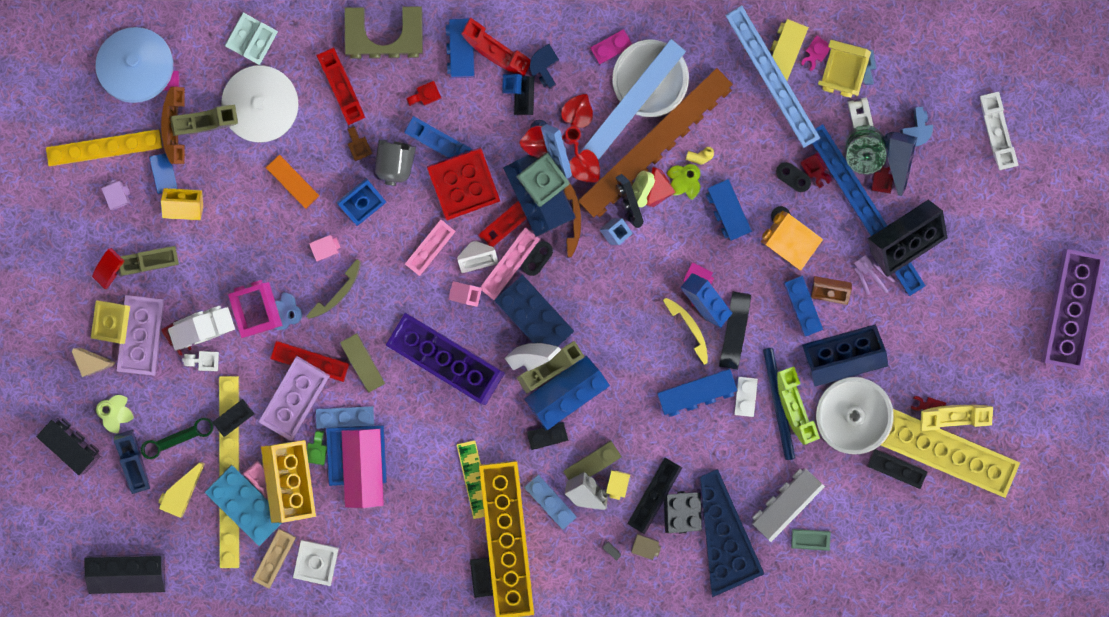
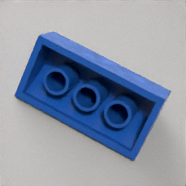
(566, 392)

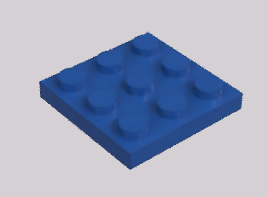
(335, 453)

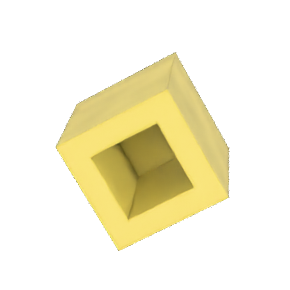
(617, 484)

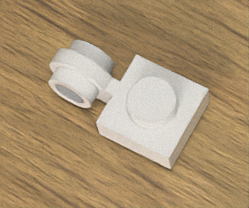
(207, 360)

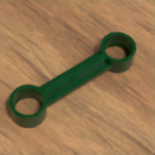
(177, 438)

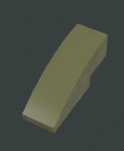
(148, 261)
(362, 362)

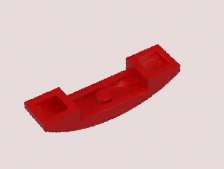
(494, 50)
(341, 86)

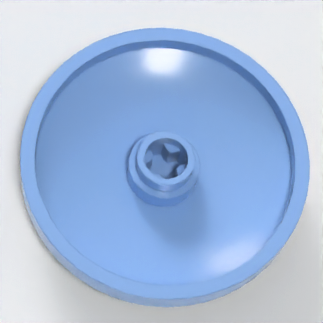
(134, 65)

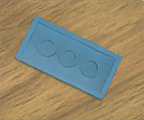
(243, 504)

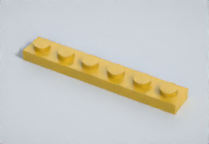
(104, 147)

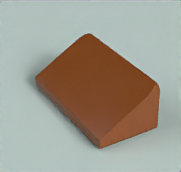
(831, 290)

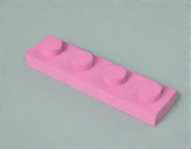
(509, 264)

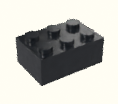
(69, 445)

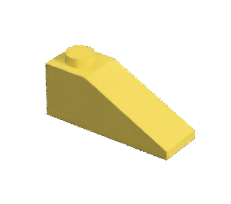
(178, 496)

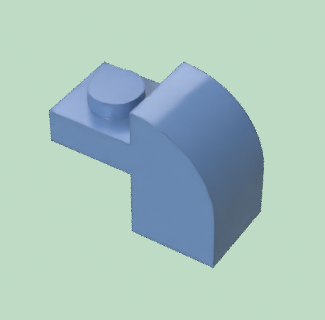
(920, 131)

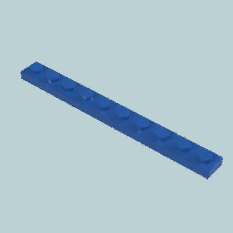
(860, 201)

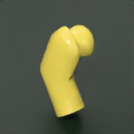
(702, 157)

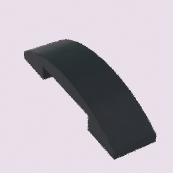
(735, 330)

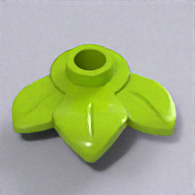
(682, 182)

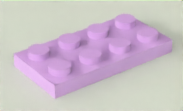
(143, 334)
(294, 398)

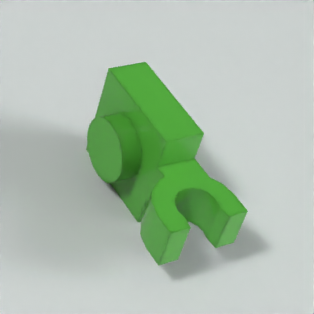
(316, 451)

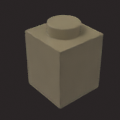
(645, 547)

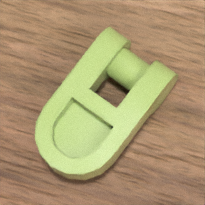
(642, 187)

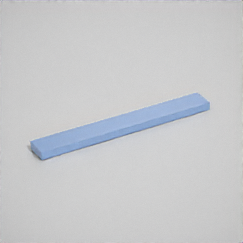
(772, 76)
(635, 98)

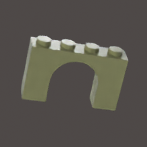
(408, 43)

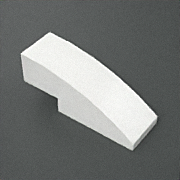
(531, 355)

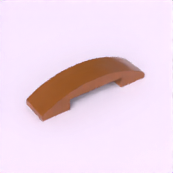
(174, 99)
(571, 243)

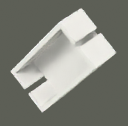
(201, 327)

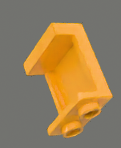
(791, 240)

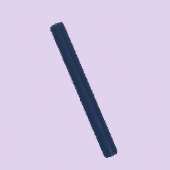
(780, 414)

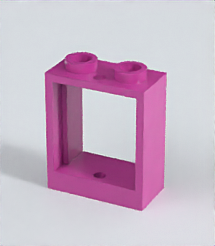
(270, 306)

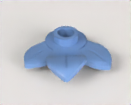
(285, 307)

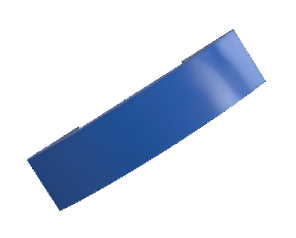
(434, 138)

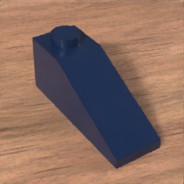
(900, 157)

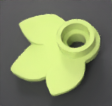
(117, 413)

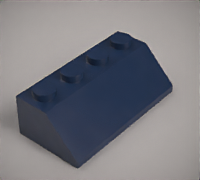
(548, 216)
(845, 355)

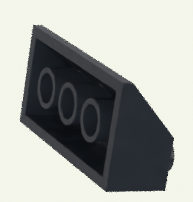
(908, 237)
(125, 573)

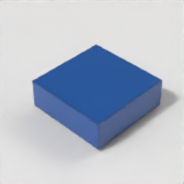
(511, 84)

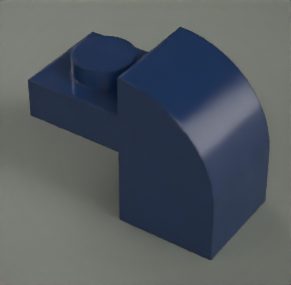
(541, 62)

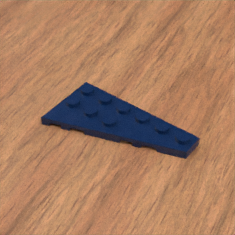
(728, 546)

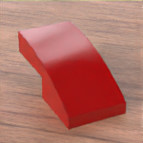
(107, 267)

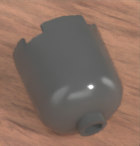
(394, 161)

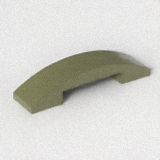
(352, 273)

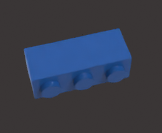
(460, 51)
(728, 210)
(706, 300)
(803, 306)

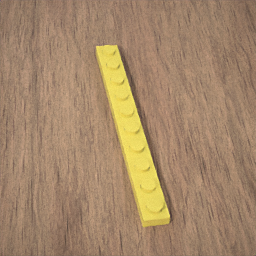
(228, 456)

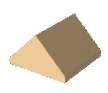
(89, 362)

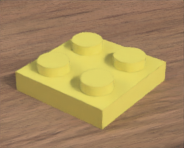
(110, 322)

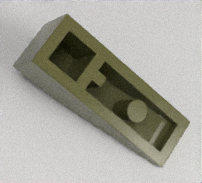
(594, 461)

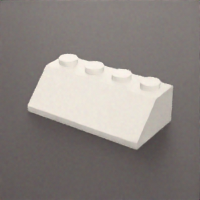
(787, 504)

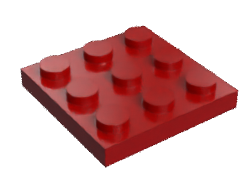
(463, 183)

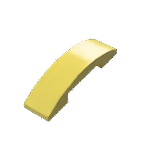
(701, 349)
(956, 415)

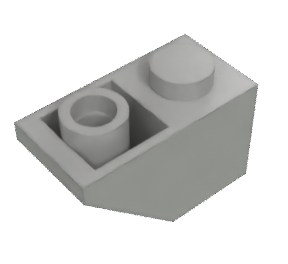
(586, 493)

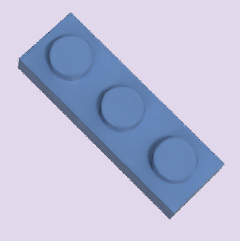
(556, 148)
(345, 417)
(550, 502)

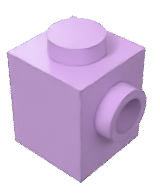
(116, 194)

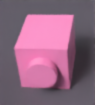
(325, 247)
(465, 294)

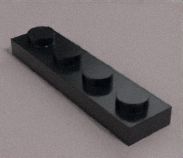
(653, 496)

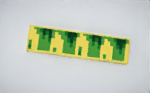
(470, 466)

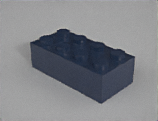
(533, 313)

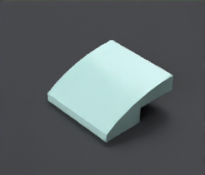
(258, 41)

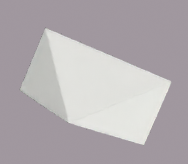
(477, 256)

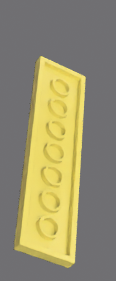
(951, 454)

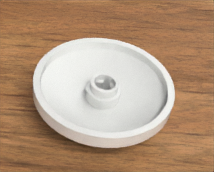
(633, 64)
(263, 103)
(854, 415)

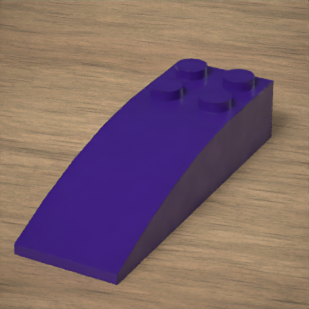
(445, 359)

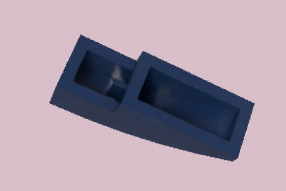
(131, 461)

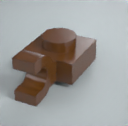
(360, 146)

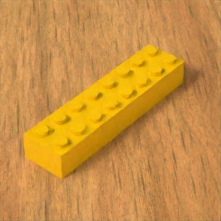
(506, 539)

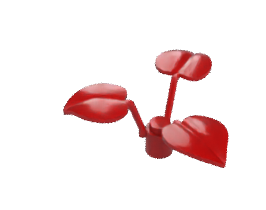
(579, 113)

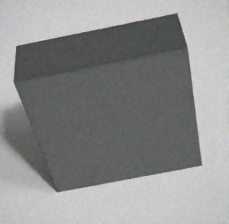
(612, 550)

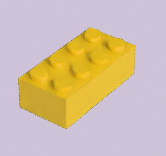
(288, 481)

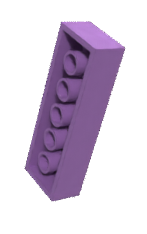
(1072, 309)

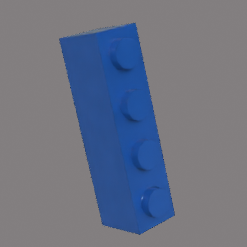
(697, 392)

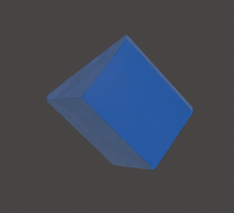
(361, 202)

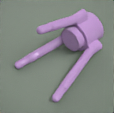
(865, 265)

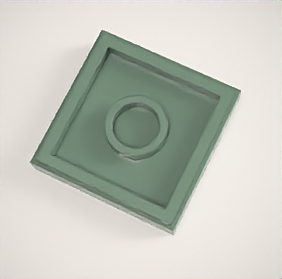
(543, 179)

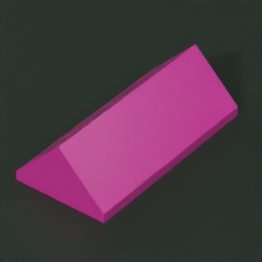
(362, 468)

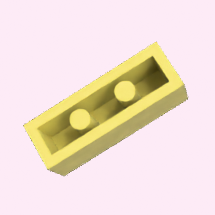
(788, 45)

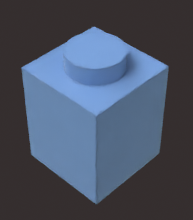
(616, 231)

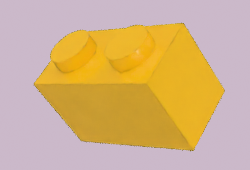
(182, 204)

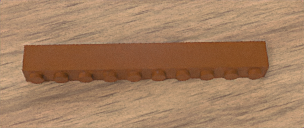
(657, 140)

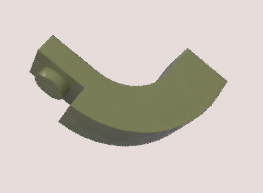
(204, 121)
(562, 360)

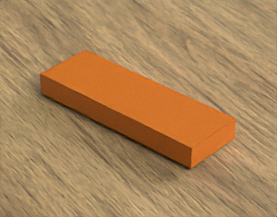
(292, 181)

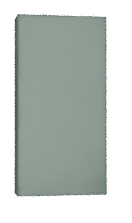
(810, 539)

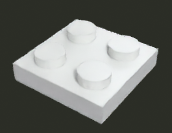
(316, 562)

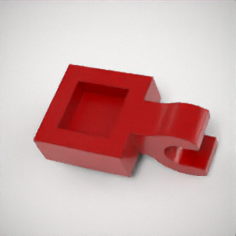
(426, 93)

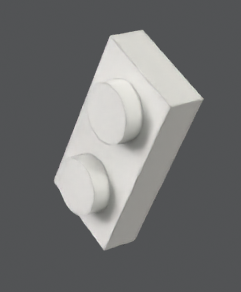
(746, 396)

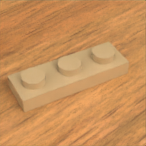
(274, 558)

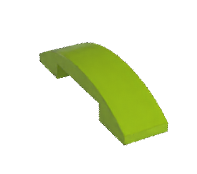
(793, 406)

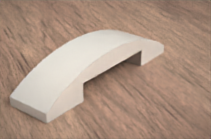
(997, 131)

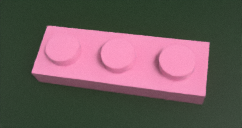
(430, 247)

